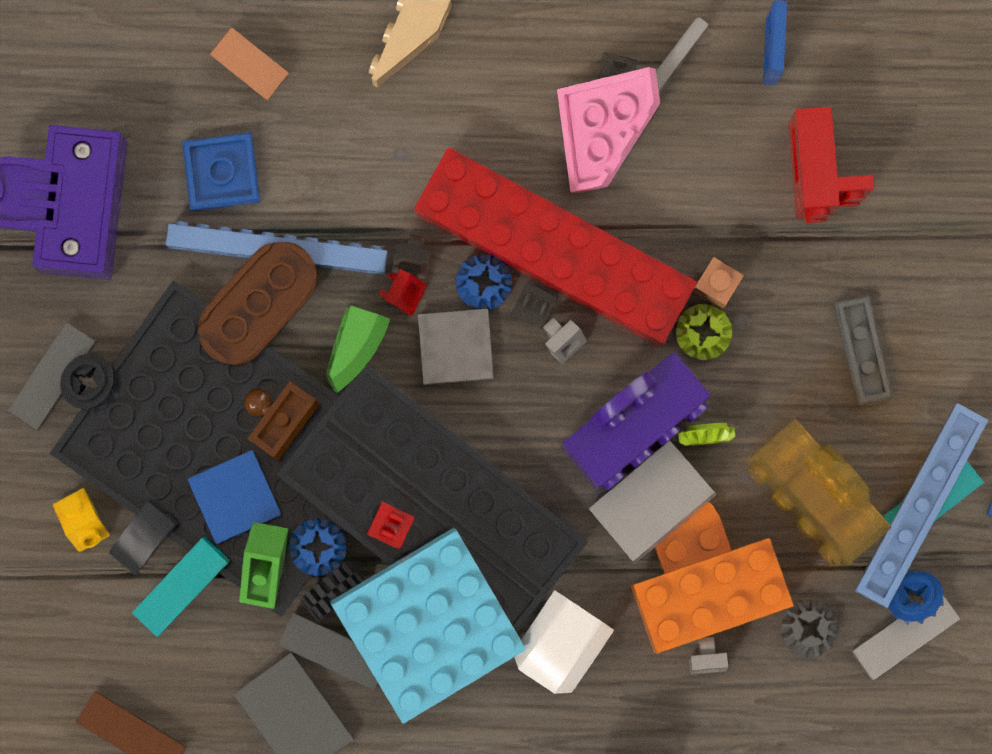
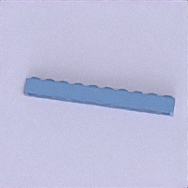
(245, 244)

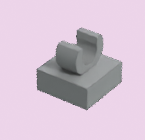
(563, 340)
(707, 660)

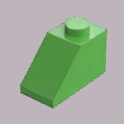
(263, 565)

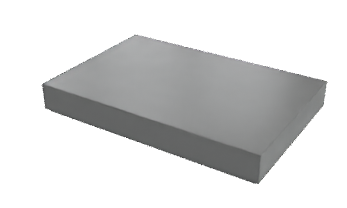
(652, 501)

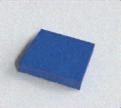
(774, 42)
(221, 171)
(234, 496)

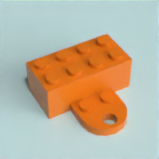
(708, 584)

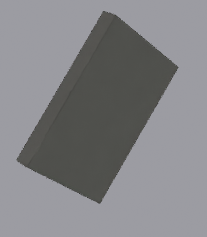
(292, 711)

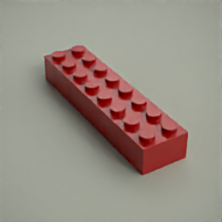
(554, 247)

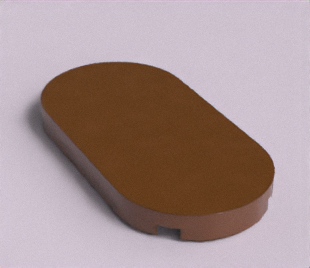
(257, 303)

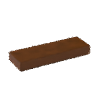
(125, 729)

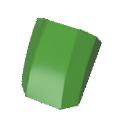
(354, 345)

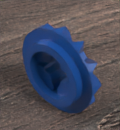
(492, 296)
(329, 559)
(917, 583)

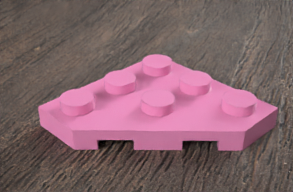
(603, 124)

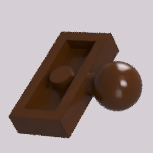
(281, 419)

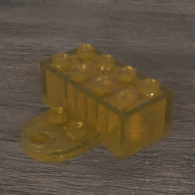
(819, 492)

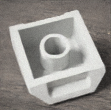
(561, 644)

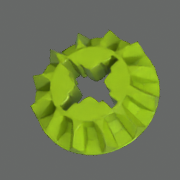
(712, 346)
(706, 434)

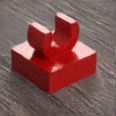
(404, 292)
(390, 525)

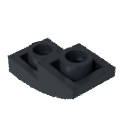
(142, 537)

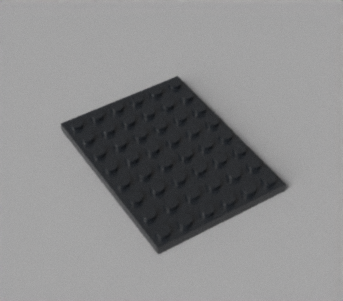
(183, 415)

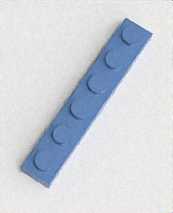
(921, 505)

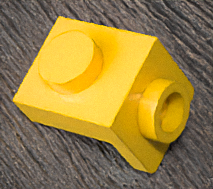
(80, 520)

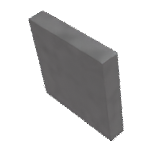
(455, 347)

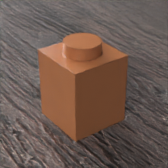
(718, 283)

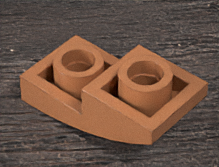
(248, 63)

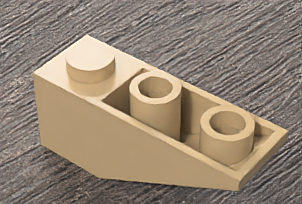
(413, 32)

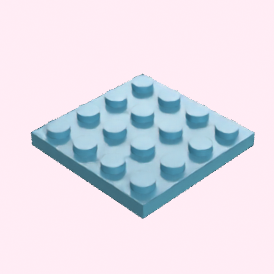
(428, 625)

